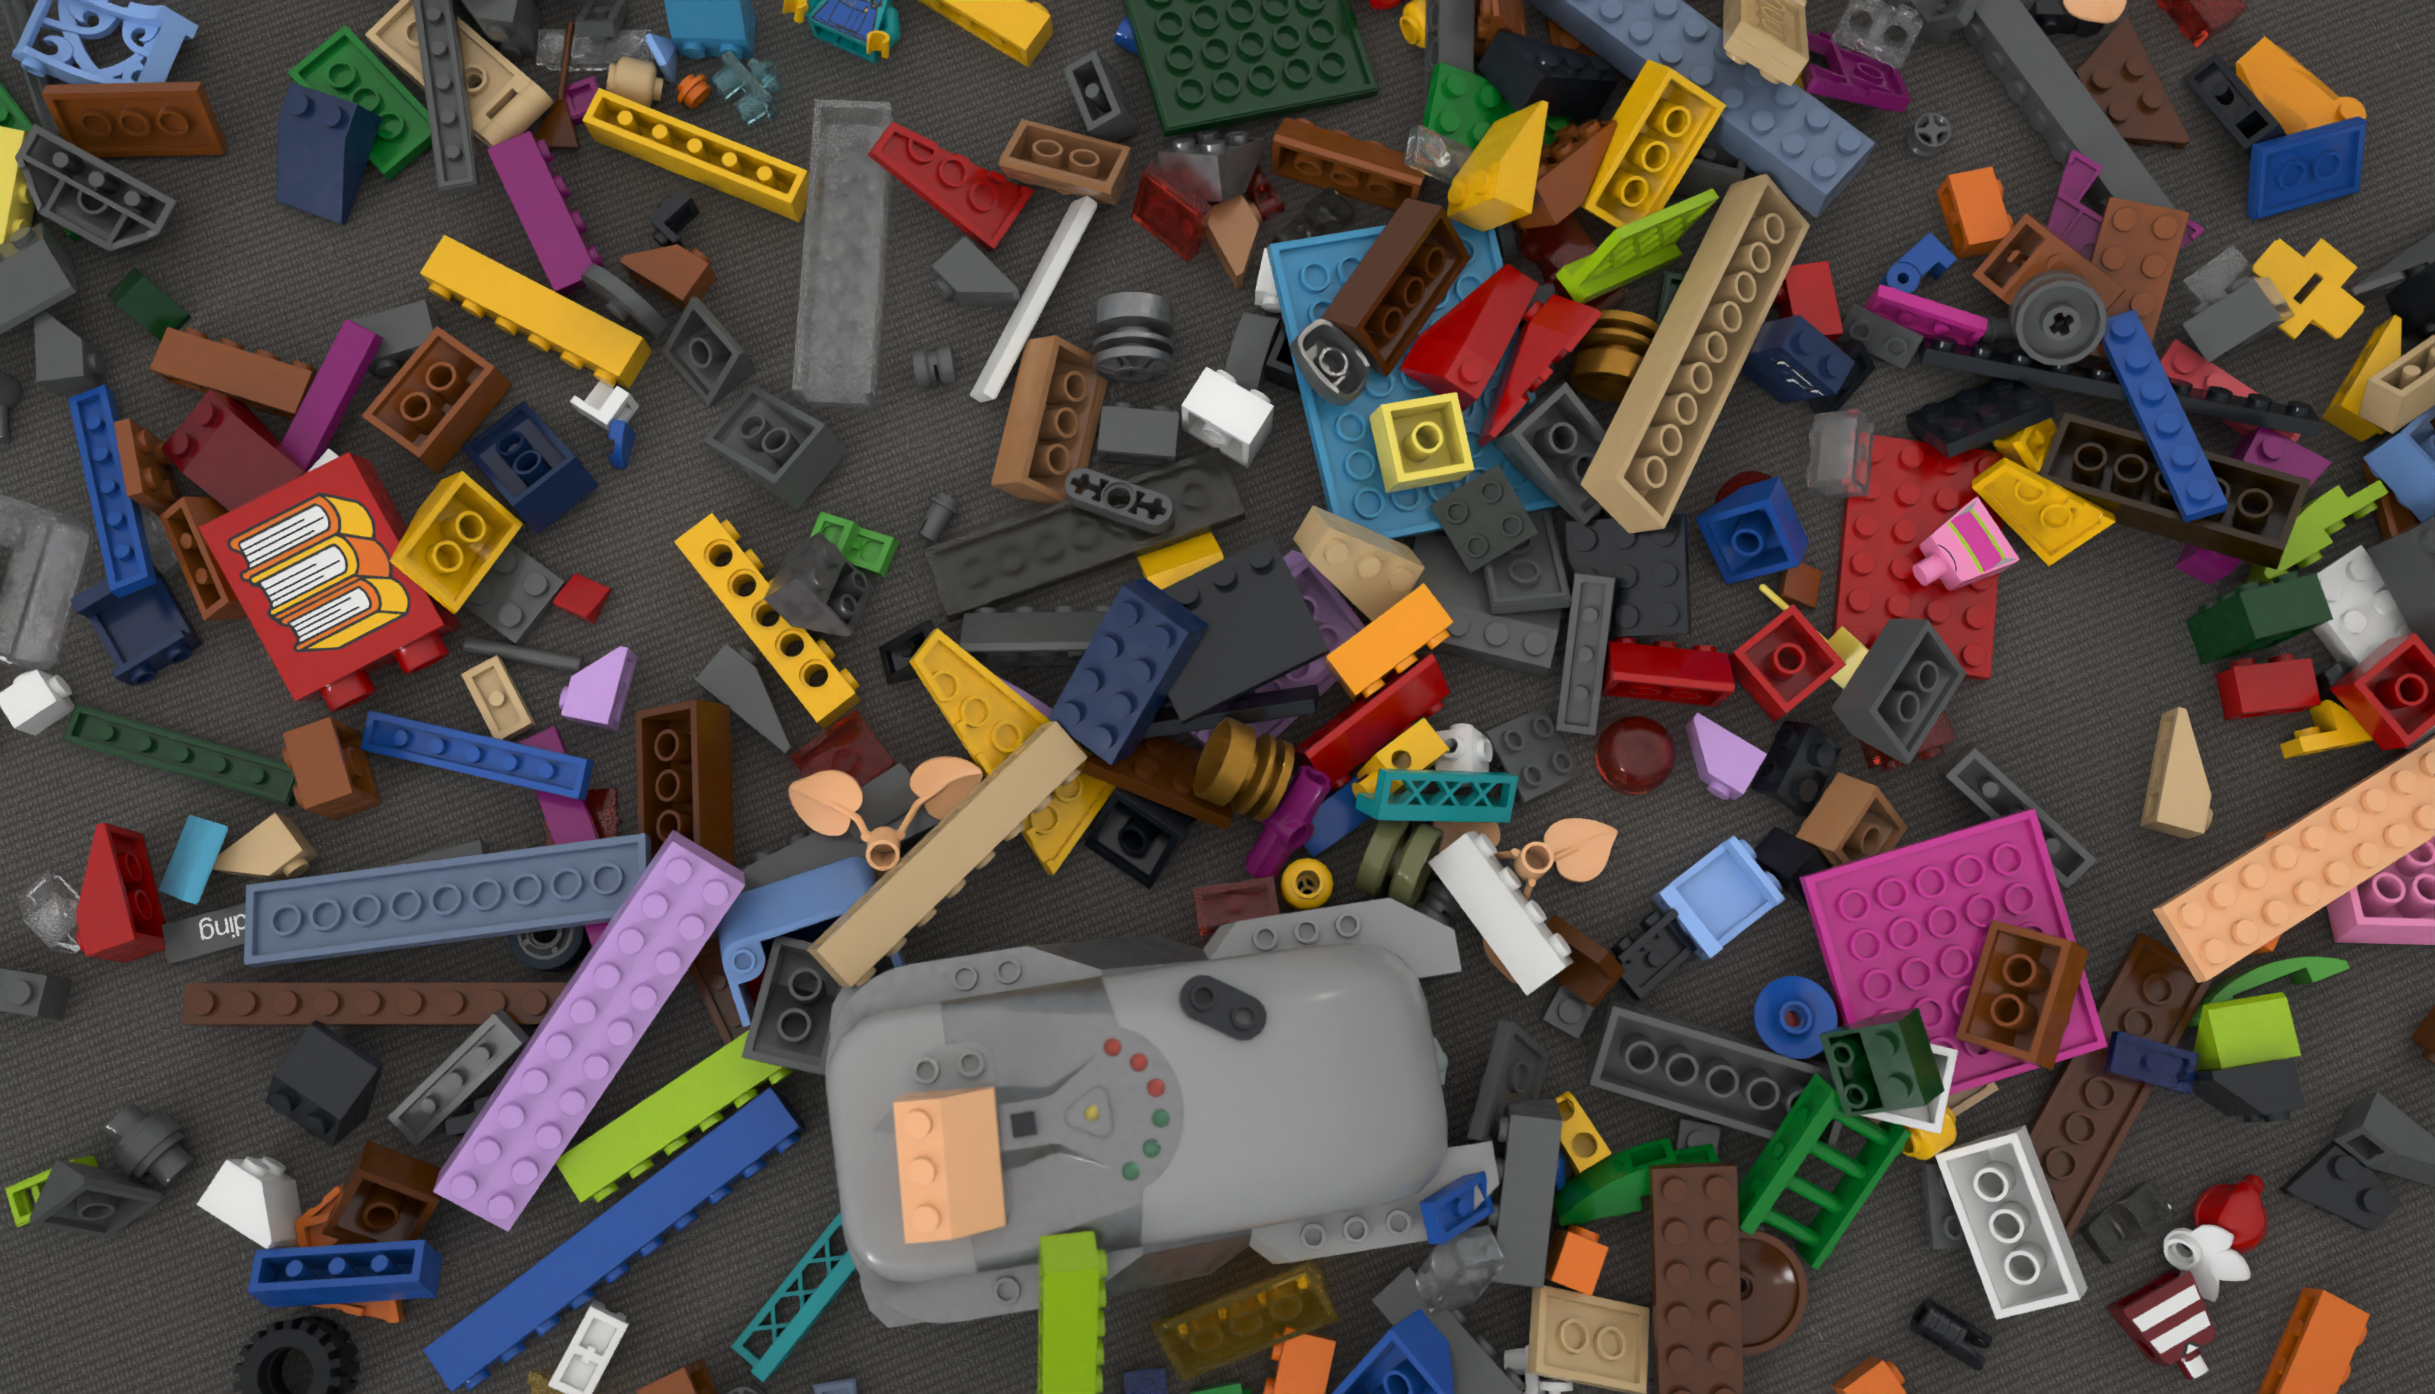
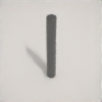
(523, 654)

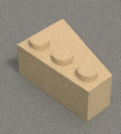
(1358, 561)

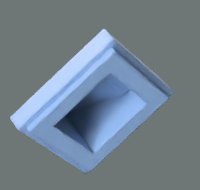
(665, 54)

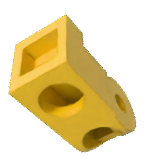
(1579, 1137)

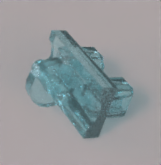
(757, 99)

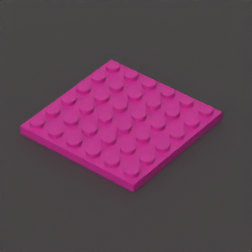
(1914, 923)

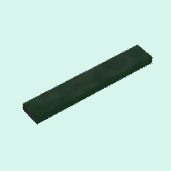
(181, 754)

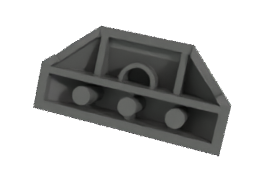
(90, 193)

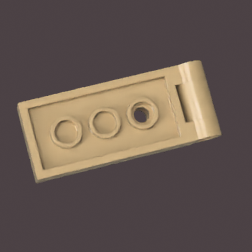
(1767, 36)
(505, 97)

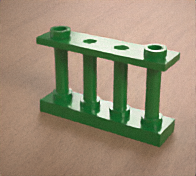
(1788, 1149)

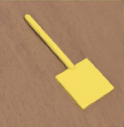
(1842, 642)

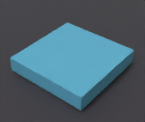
(193, 859)

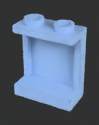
(1720, 896)

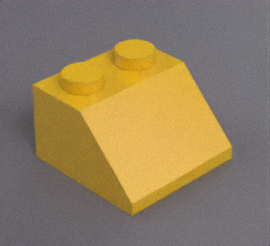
(1180, 560)

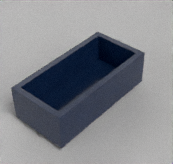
(1128, 670)

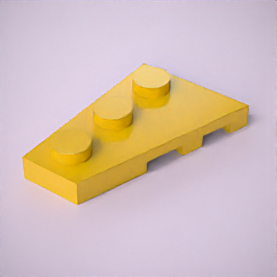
(2040, 511)

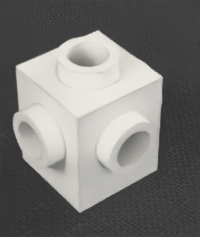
(1467, 750)

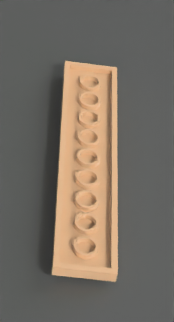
(2304, 865)

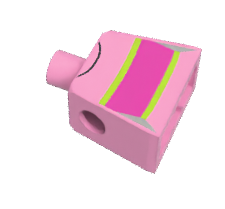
(1965, 549)

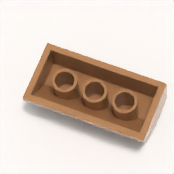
(1049, 421)

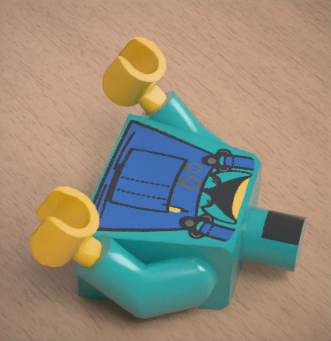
(855, 26)

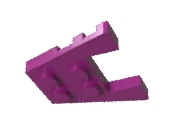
(1854, 76)
(2075, 221)

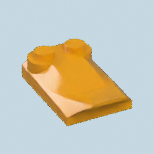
(2291, 90)

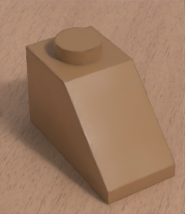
(1234, 236)

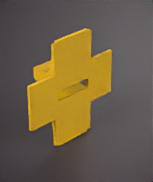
(2324, 303)

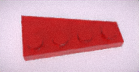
(964, 193)

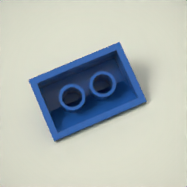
(1405, 1361)

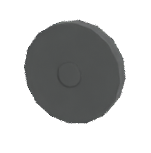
(624, 301)

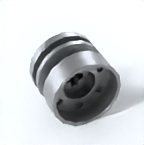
(1132, 337)

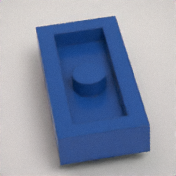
(1452, 1208)

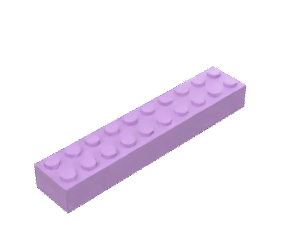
(589, 1031)

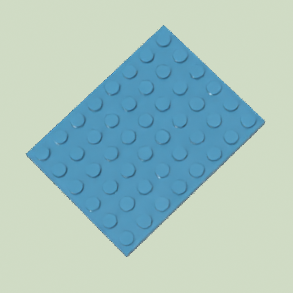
(1307, 280)

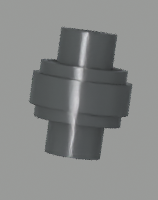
(149, 1145)

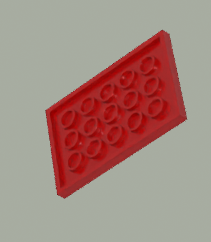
(1908, 500)

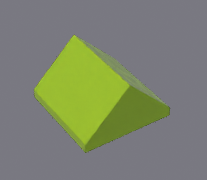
(2245, 1032)

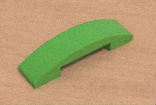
(2300, 969)

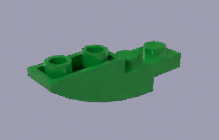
(1618, 1181)

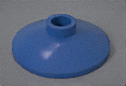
(1807, 1002)

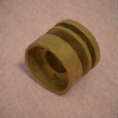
(1611, 354)
(1243, 769)

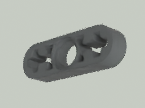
(1089, 501)

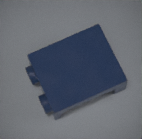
(139, 629)

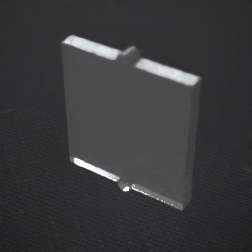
(2216, 275)

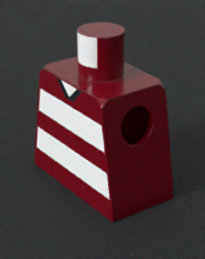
(2168, 1321)

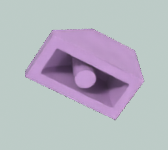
(600, 691)
(1722, 757)

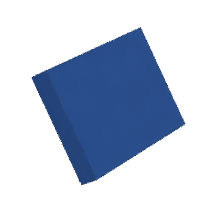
(2305, 167)

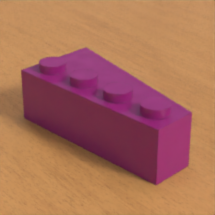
(545, 210)
(2264, 449)

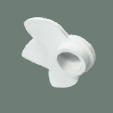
(2208, 1259)

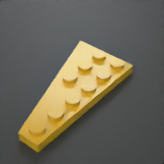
(991, 726)

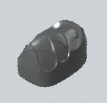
(1330, 362)

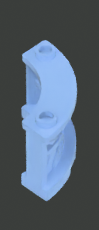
(162, 40)

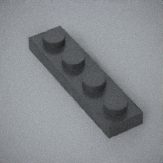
(1585, 653)
(458, 1077)

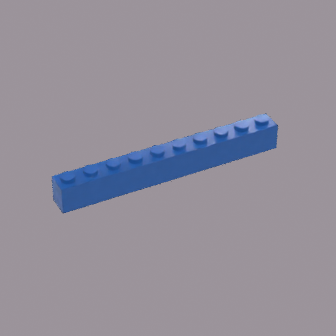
(615, 1239)

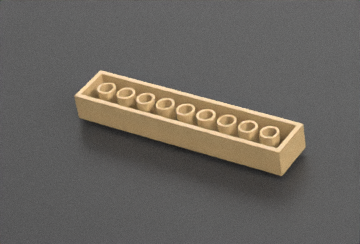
(1696, 356)

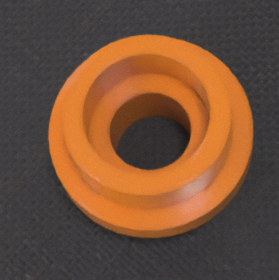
(693, 90)

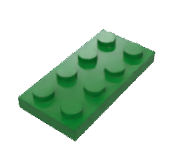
(353, 73)
(1468, 105)

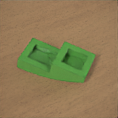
(860, 546)

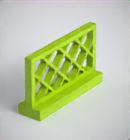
(1634, 250)

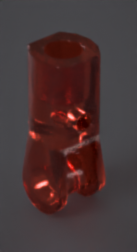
(1258, 186)

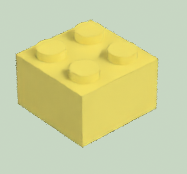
(1421, 442)

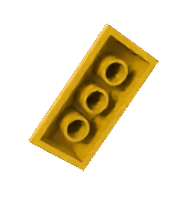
(1653, 145)

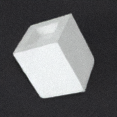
(605, 405)

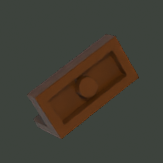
(1593, 967)

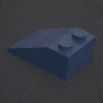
(322, 152)
(530, 467)

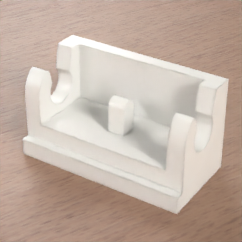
(589, 1350)

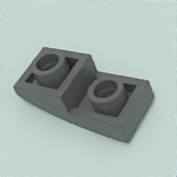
(1251, 350)

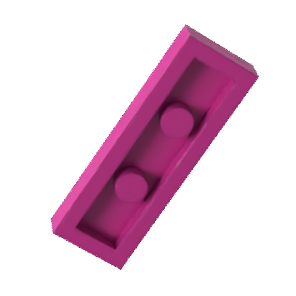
(1926, 315)

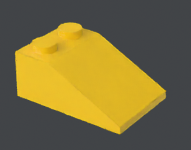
(1501, 172)
(454, 540)

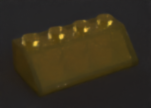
(1247, 1319)

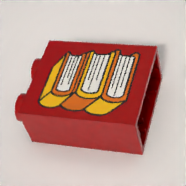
(322, 583)

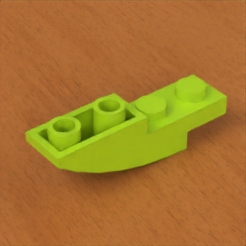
(2315, 524)

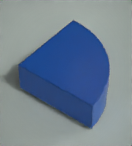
(624, 439)

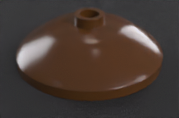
(1771, 1291)

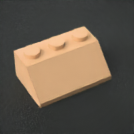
(949, 1163)

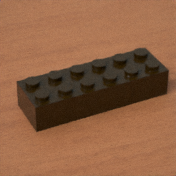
(2122, 476)

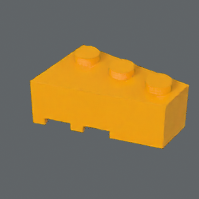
(1389, 643)

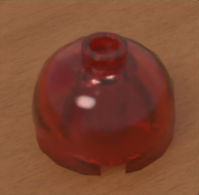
(1634, 755)

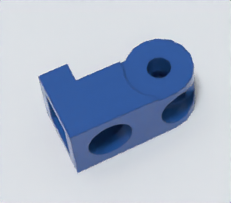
(1925, 258)

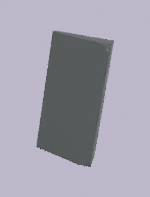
(884, 800)

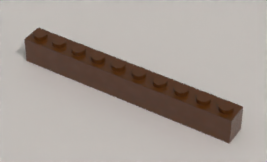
(366, 1004)

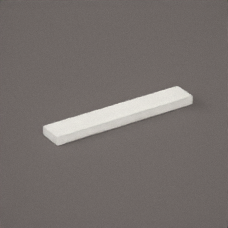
(1034, 299)

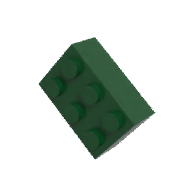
(2258, 616)

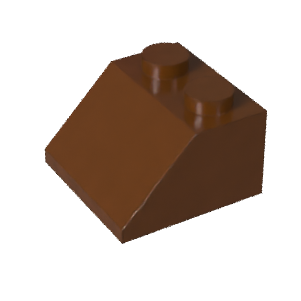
(383, 1198)

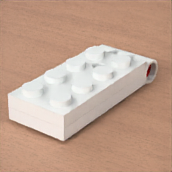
(2360, 610)

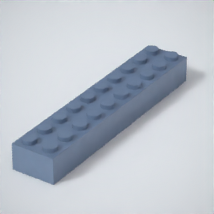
(1764, 124)

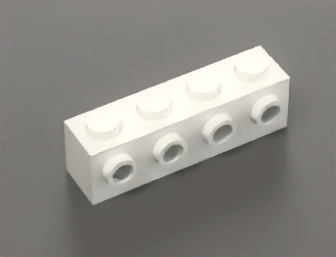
(1501, 911)

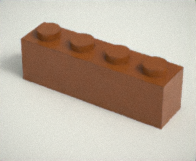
(224, 366)

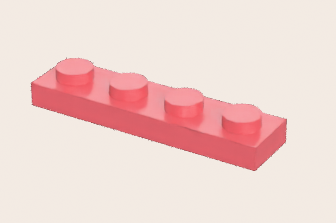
(2187, 365)

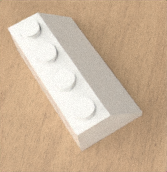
(2011, 1223)

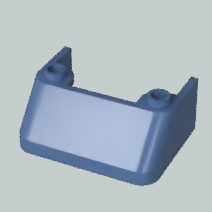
(783, 909)

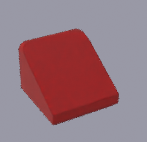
(582, 598)

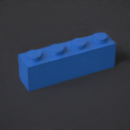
(345, 1273)

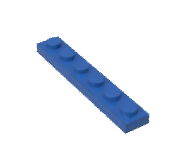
(2162, 418)
(115, 515)
(477, 754)

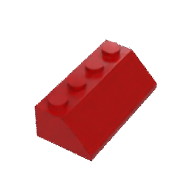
(1371, 722)

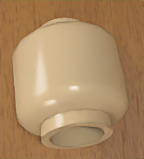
(635, 80)

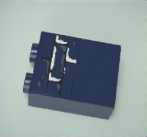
(1796, 361)

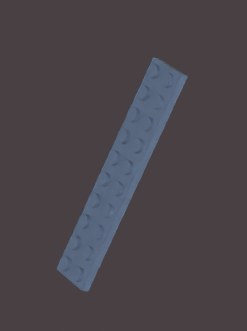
(441, 900)

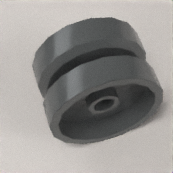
(2070, 336)

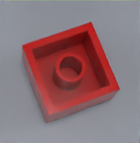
(1784, 663)
(2392, 692)

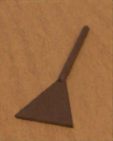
(558, 125)

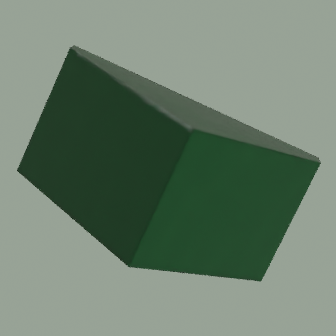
(148, 304)

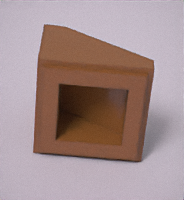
(1800, 586)

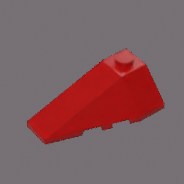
(1471, 338)
(1544, 339)

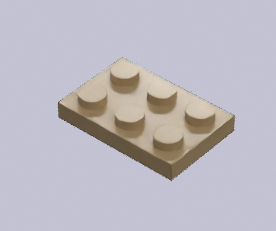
(1588, 1340)

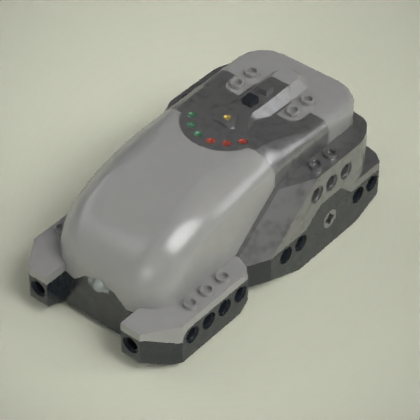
(1148, 1120)

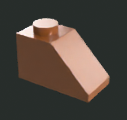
(671, 272)

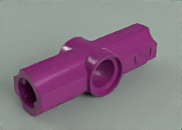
(1289, 823)

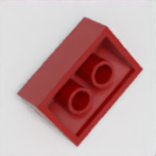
(1667, 673)

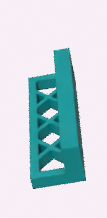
(1443, 805)
(809, 1311)

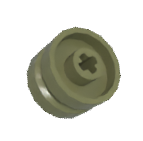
(1399, 860)

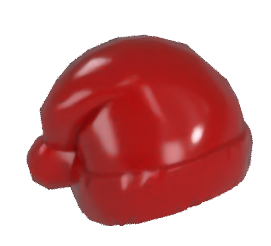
(2235, 1209)

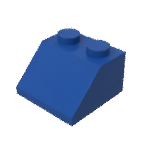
(1754, 532)

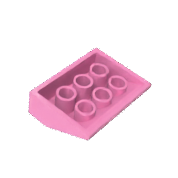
(2390, 905)

